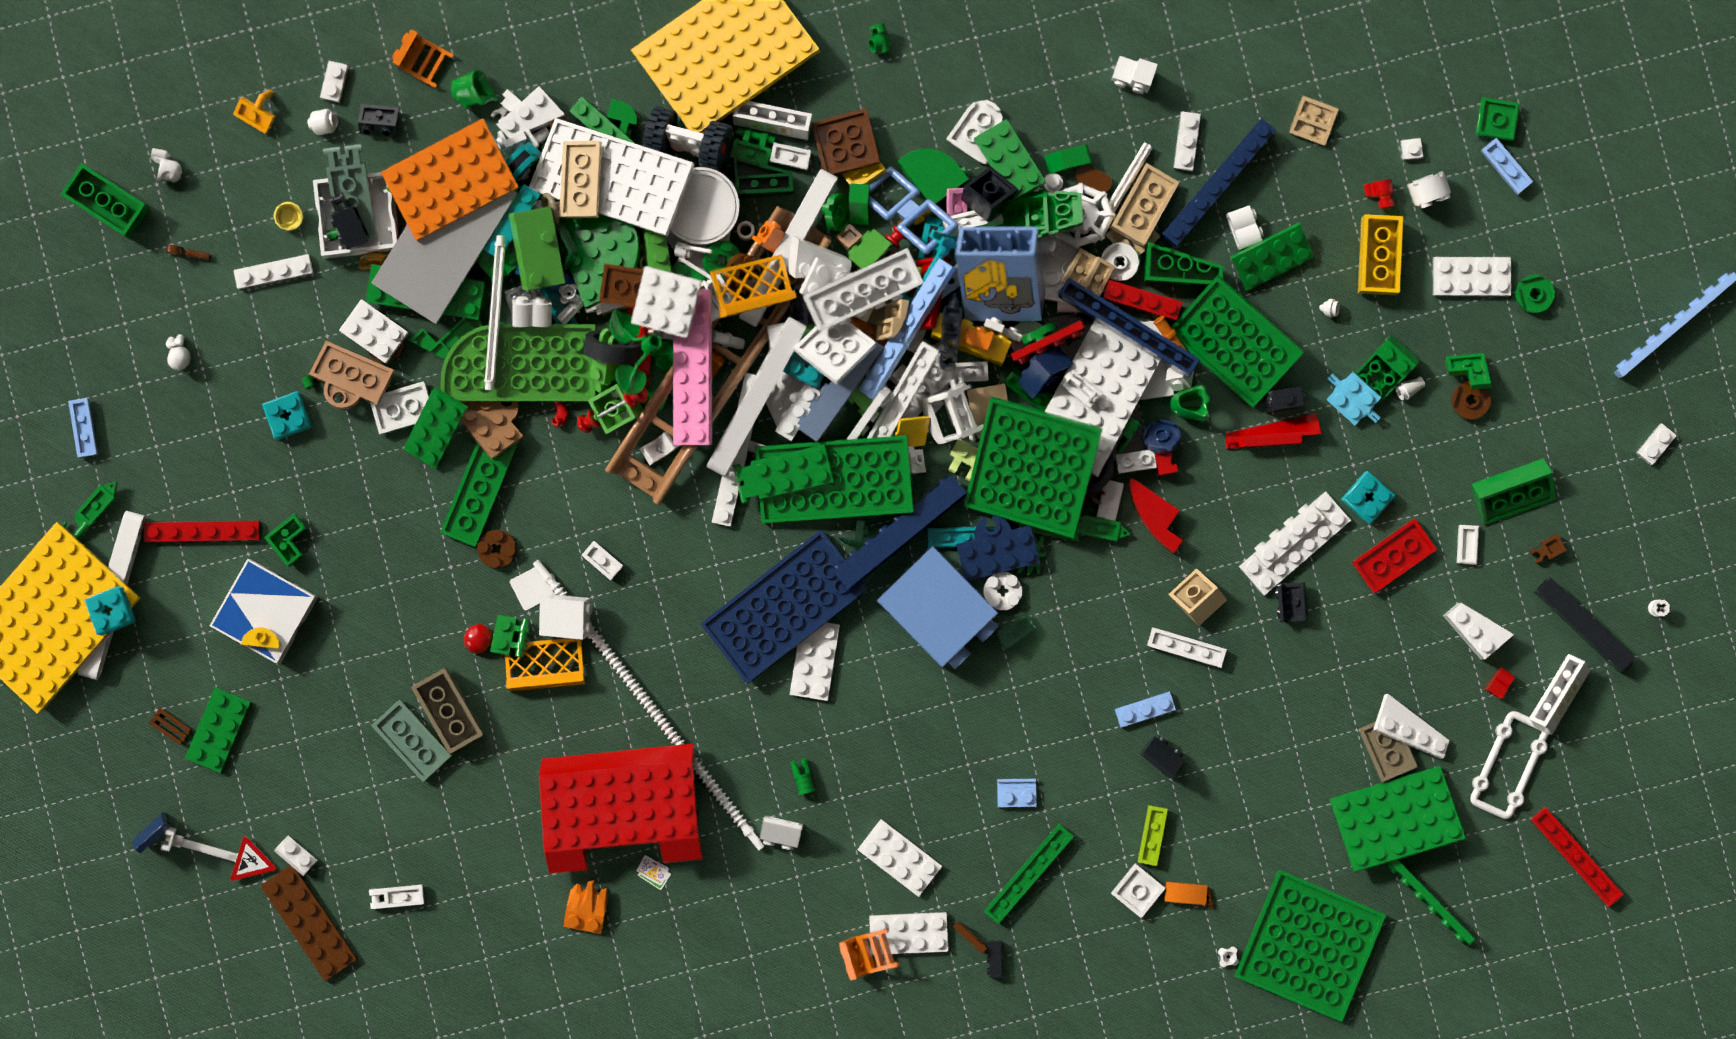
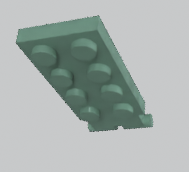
(350, 177)

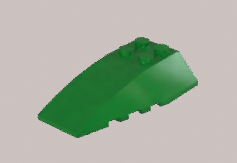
(1047, 211)

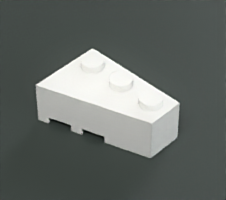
(1476, 630)

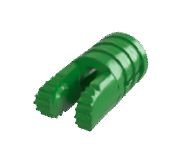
(1128, 432)
(804, 781)

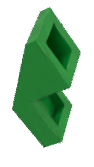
(1068, 159)
(859, 204)

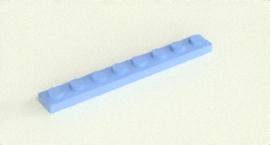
(914, 319)
(1669, 329)

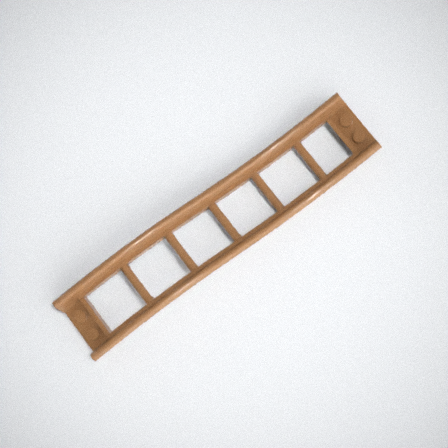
(641, 474)

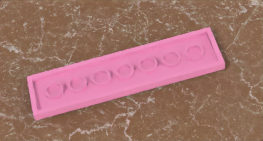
(694, 378)

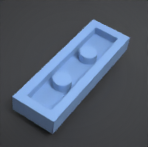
(1506, 166)
(83, 427)
(1145, 709)

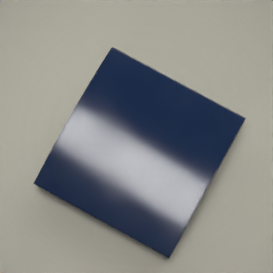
(151, 833)

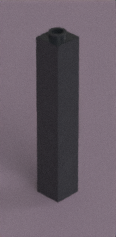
(1584, 625)

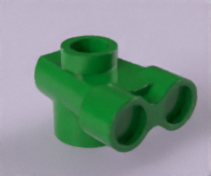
(880, 41)

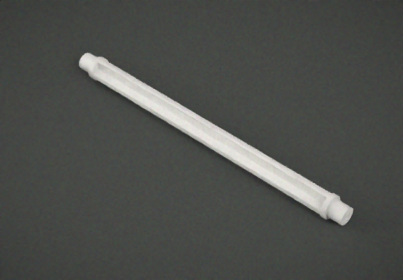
(495, 313)

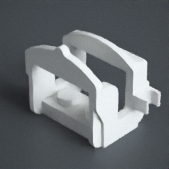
(957, 411)

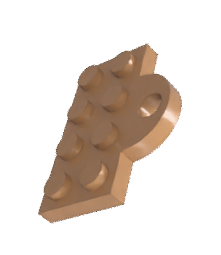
(350, 375)
(492, 425)

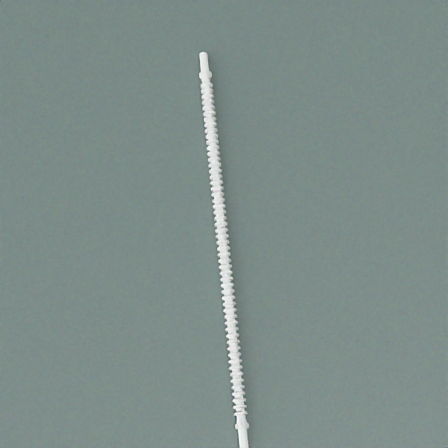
(747, 830)

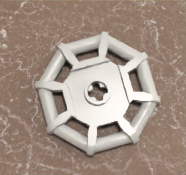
(1090, 217)

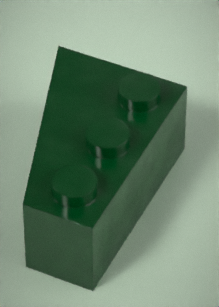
(761, 180)

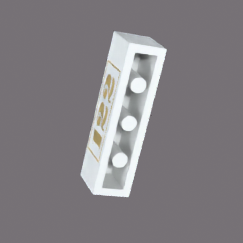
(773, 120)
(1559, 694)

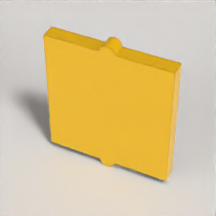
(915, 428)

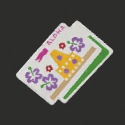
(653, 872)

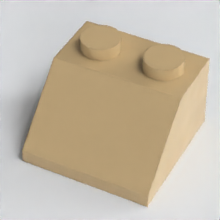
(1197, 597)

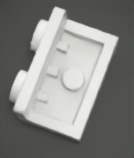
(937, 379)

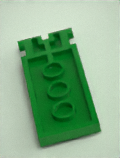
(784, 473)

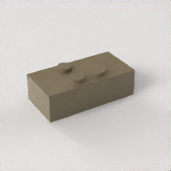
(448, 710)

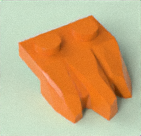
(586, 908)

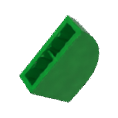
(933, 173)

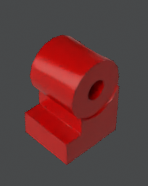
(1163, 464)
(1499, 683)

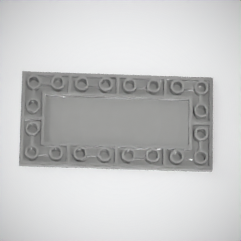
(432, 270)

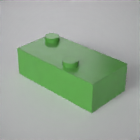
(536, 248)

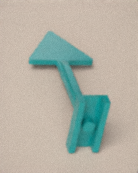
(946, 243)

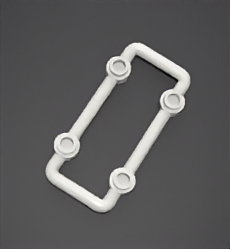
(1481, 783)

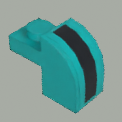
(522, 159)
(931, 223)

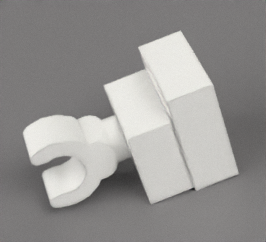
(508, 103)

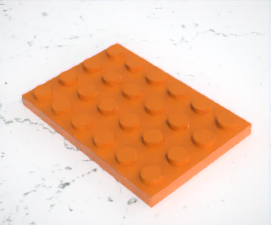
(449, 179)

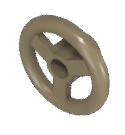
(555, 206)

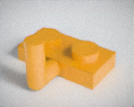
(254, 113)

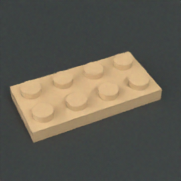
(580, 179)
(1144, 205)

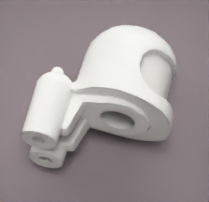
(168, 169)
(178, 355)

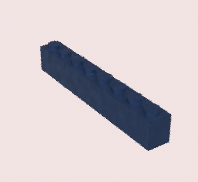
(1218, 183)
(1128, 327)
(899, 533)

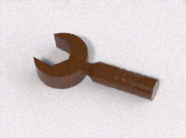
(177, 250)

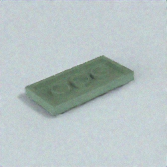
(411, 740)

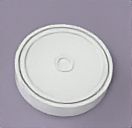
(707, 208)

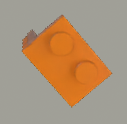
(410, 52)
(859, 957)

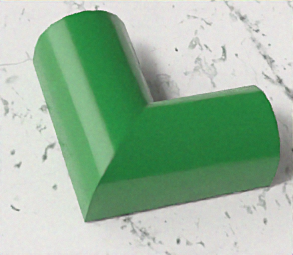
(281, 540)

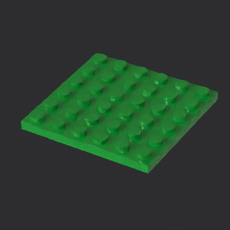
(1033, 467)
(1310, 945)

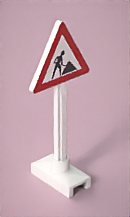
(248, 860)

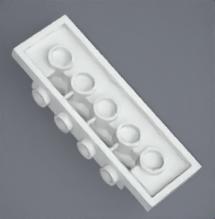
(863, 290)
(1294, 542)

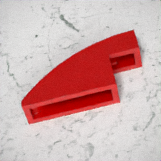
(1155, 514)

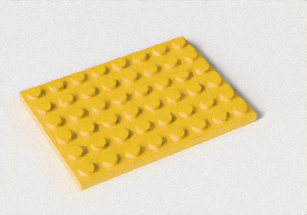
(723, 56)
(45, 616)

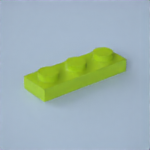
(1152, 835)

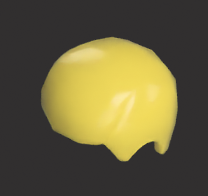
(288, 216)

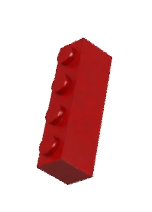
(1142, 301)

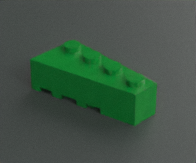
(1178, 268)

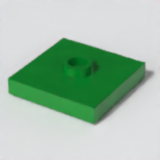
(1497, 119)

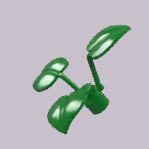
(627, 377)

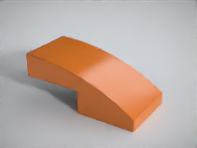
(1186, 893)

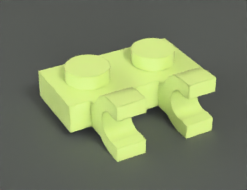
(963, 453)

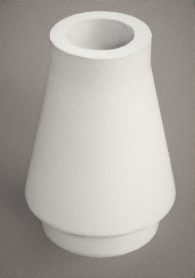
(1408, 388)

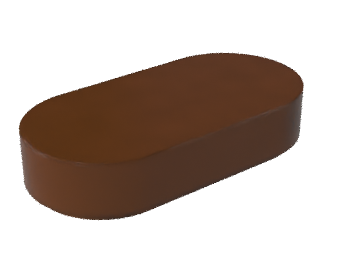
(1093, 178)

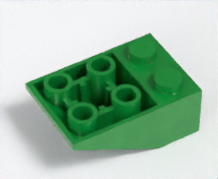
(1387, 366)

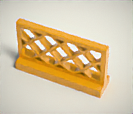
(760, 300)
(548, 680)

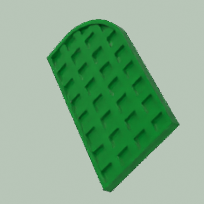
(599, 242)

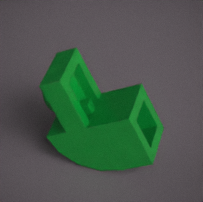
(624, 114)

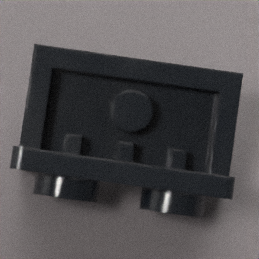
(1292, 602)

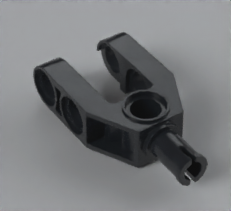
(950, 331)

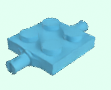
(1353, 398)

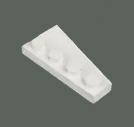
(1404, 726)

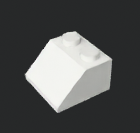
(780, 831)

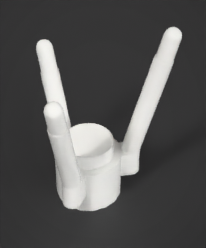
(685, 251)

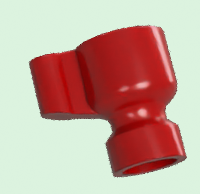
(1381, 189)

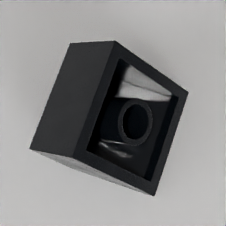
(988, 194)
(1162, 757)

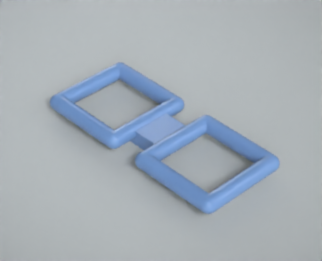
(909, 210)

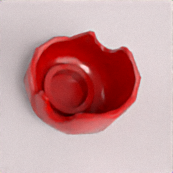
(478, 639)

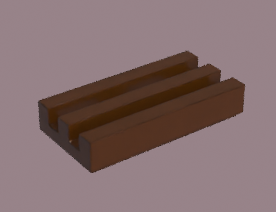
(157, 717)
(970, 937)

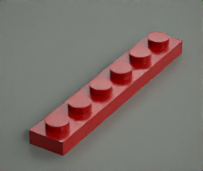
(201, 531)
(1576, 857)

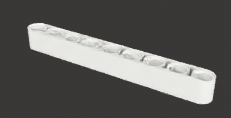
(799, 227)
(756, 396)
(120, 564)

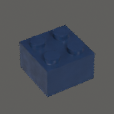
(1045, 372)

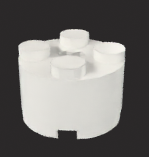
(1428, 189)

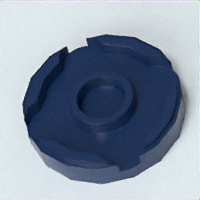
(1162, 436)

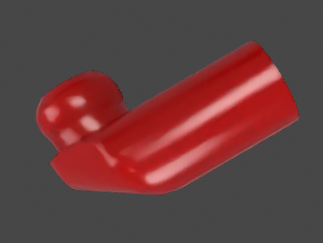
(561, 415)

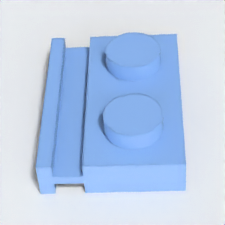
(1016, 792)

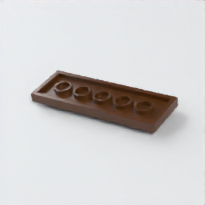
(308, 922)

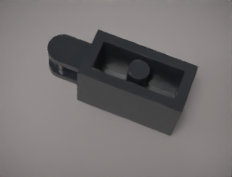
(348, 223)

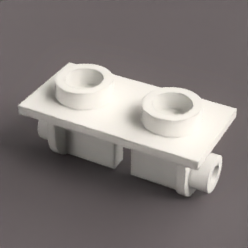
(1081, 388)
(1135, 461)

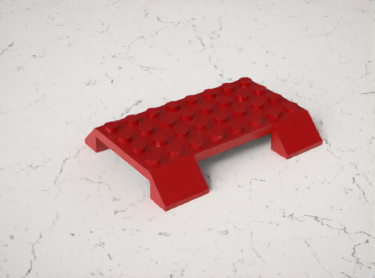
(619, 802)

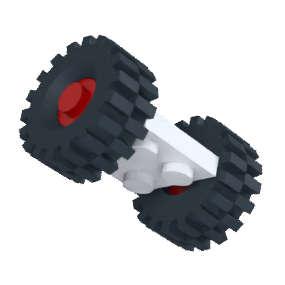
(710, 147)

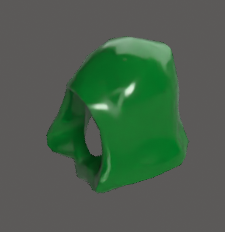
(472, 89)
(1191, 403)

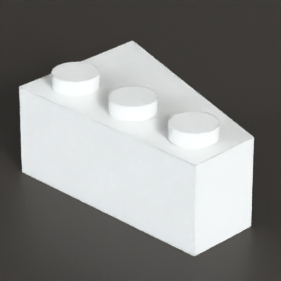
(531, 114)
(804, 253)

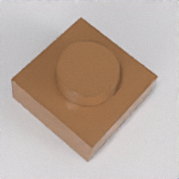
(849, 237)

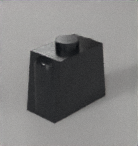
(1284, 399)

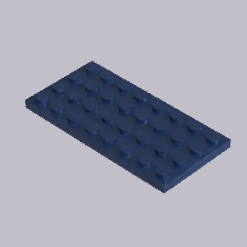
(781, 608)

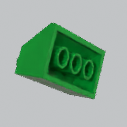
(1514, 491)

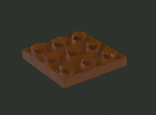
(846, 142)

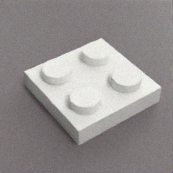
(1138, 890)

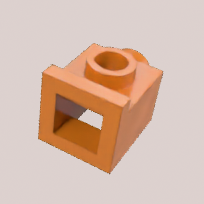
(770, 235)
(978, 338)

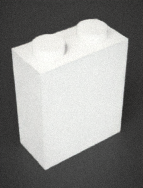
(565, 616)

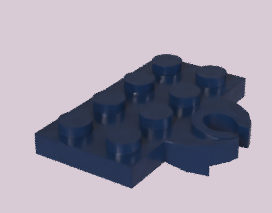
(997, 549)

